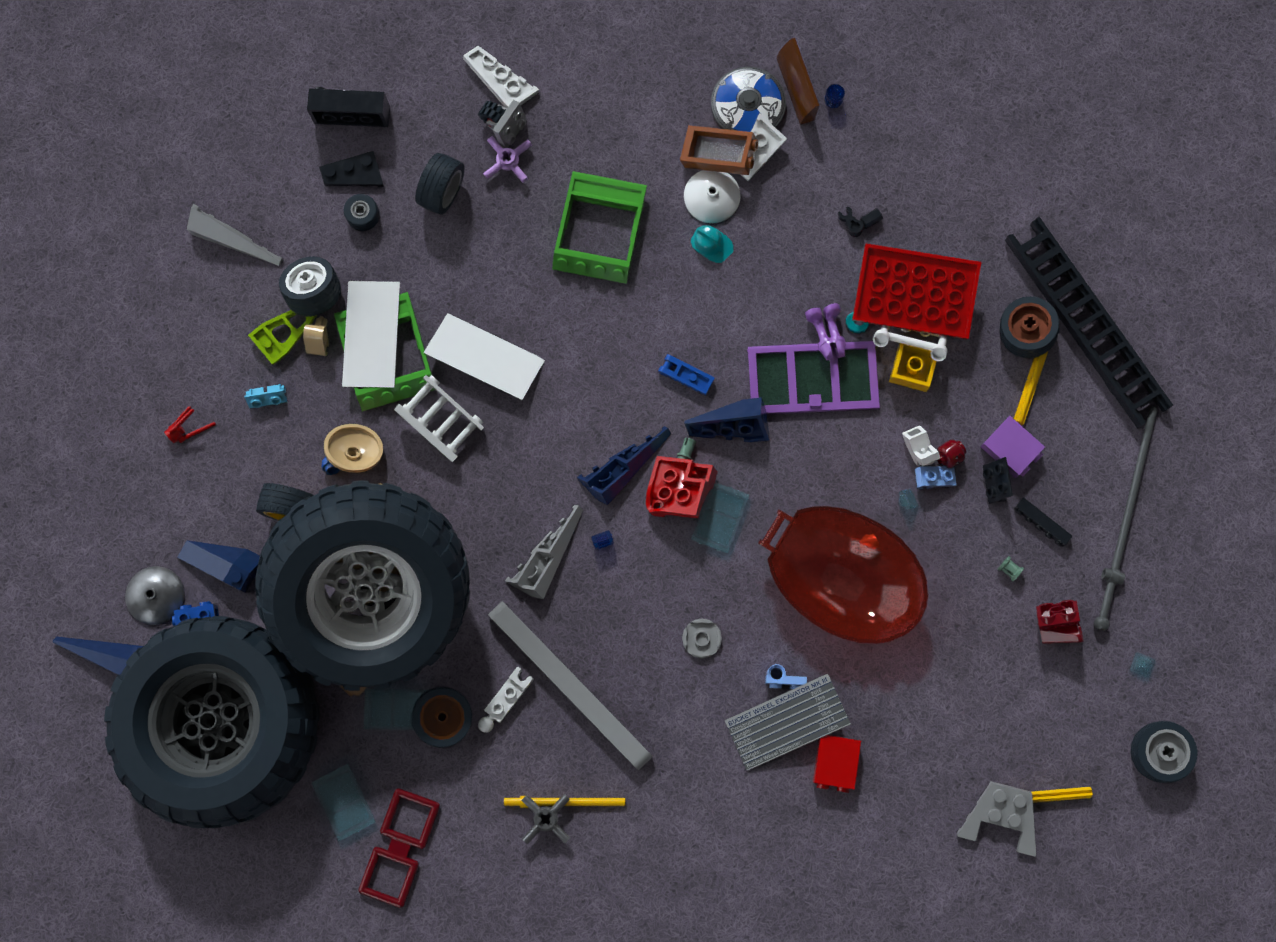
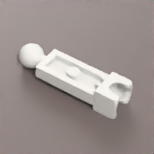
(504, 700)

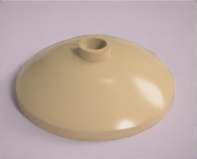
(353, 448)

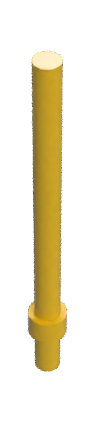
(572, 802)

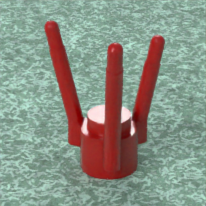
(175, 431)

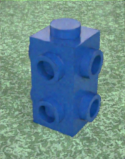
(186, 612)

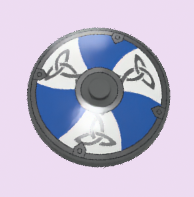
(745, 94)

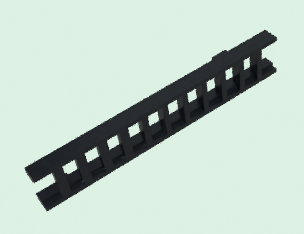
(1099, 313)

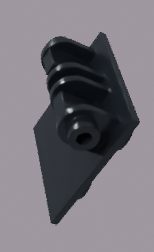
(997, 480)

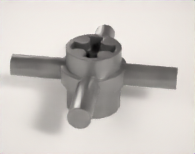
(539, 826)

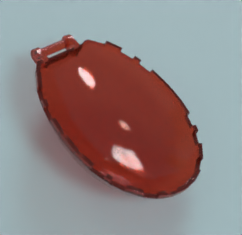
(847, 574)

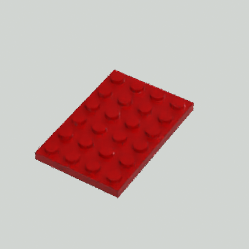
(916, 291)

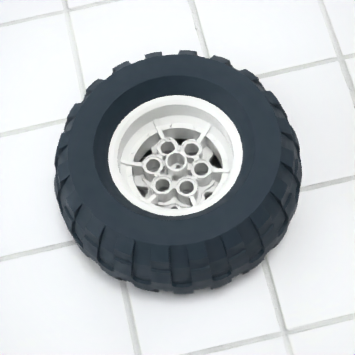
(383, 642)

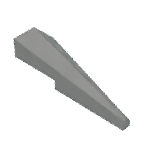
(215, 231)

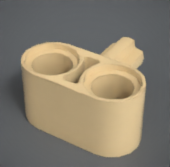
(316, 337)

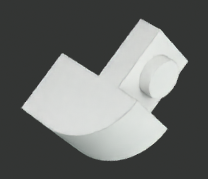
(920, 447)

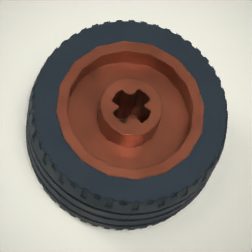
(1029, 313)

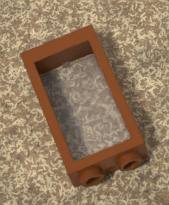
(719, 150)

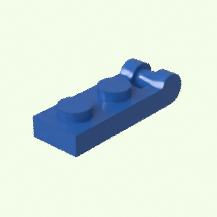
(687, 375)

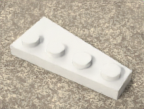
(499, 78)

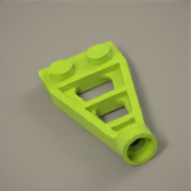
(269, 345)

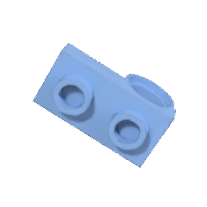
(935, 477)
(793, 681)

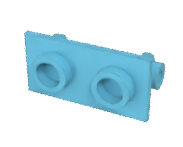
(257, 397)

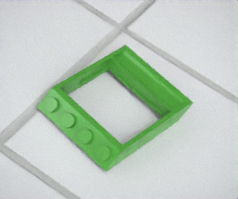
(607, 193)
(404, 386)

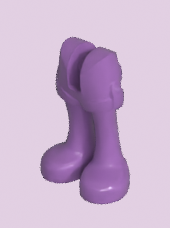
(830, 314)

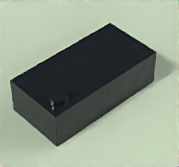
(348, 107)

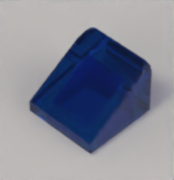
(602, 540)

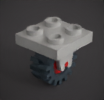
(503, 121)

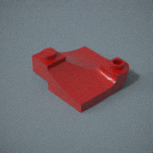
(679, 487)

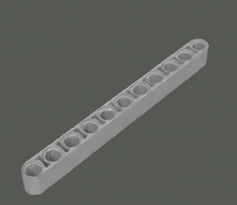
(570, 685)

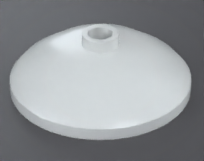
(708, 206)

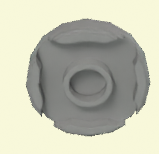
(701, 638)

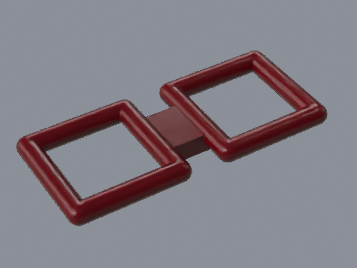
(399, 848)

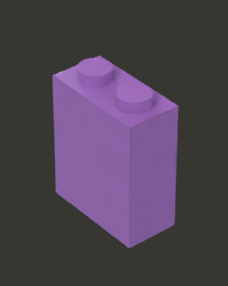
(1016, 445)

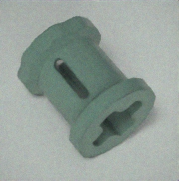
(1010, 568)

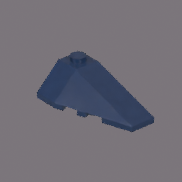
(740, 419)
(225, 563)

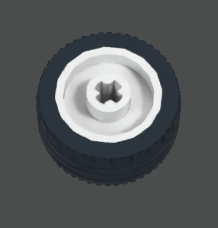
(310, 286)

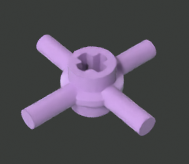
(504, 164)

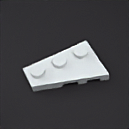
(769, 142)

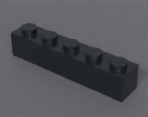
(1042, 522)

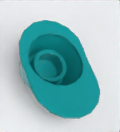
(712, 243)

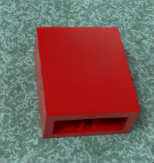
(836, 763)

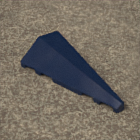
(618, 471)
(105, 654)

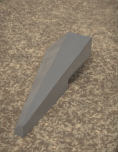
(539, 571)

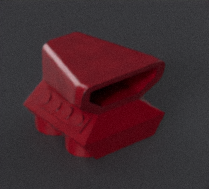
(1059, 622)

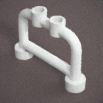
(938, 351)

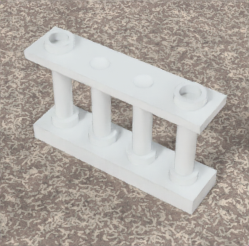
(421, 423)

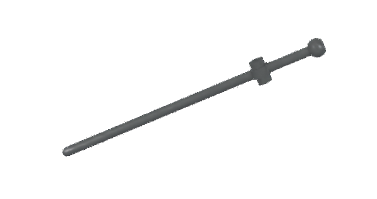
(1113, 575)

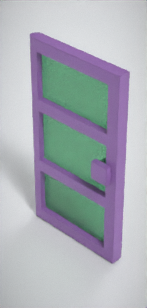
(803, 381)

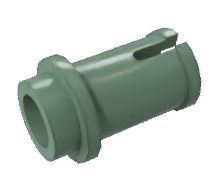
(687, 449)

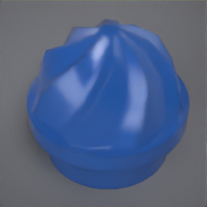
(328, 467)

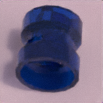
(836, 92)

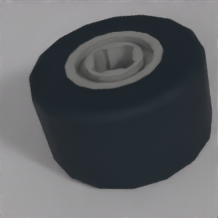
(361, 219)

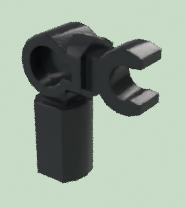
(856, 226)

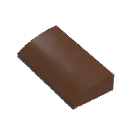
(798, 82)

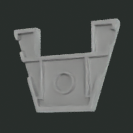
(1007, 808)

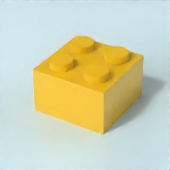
(913, 368)

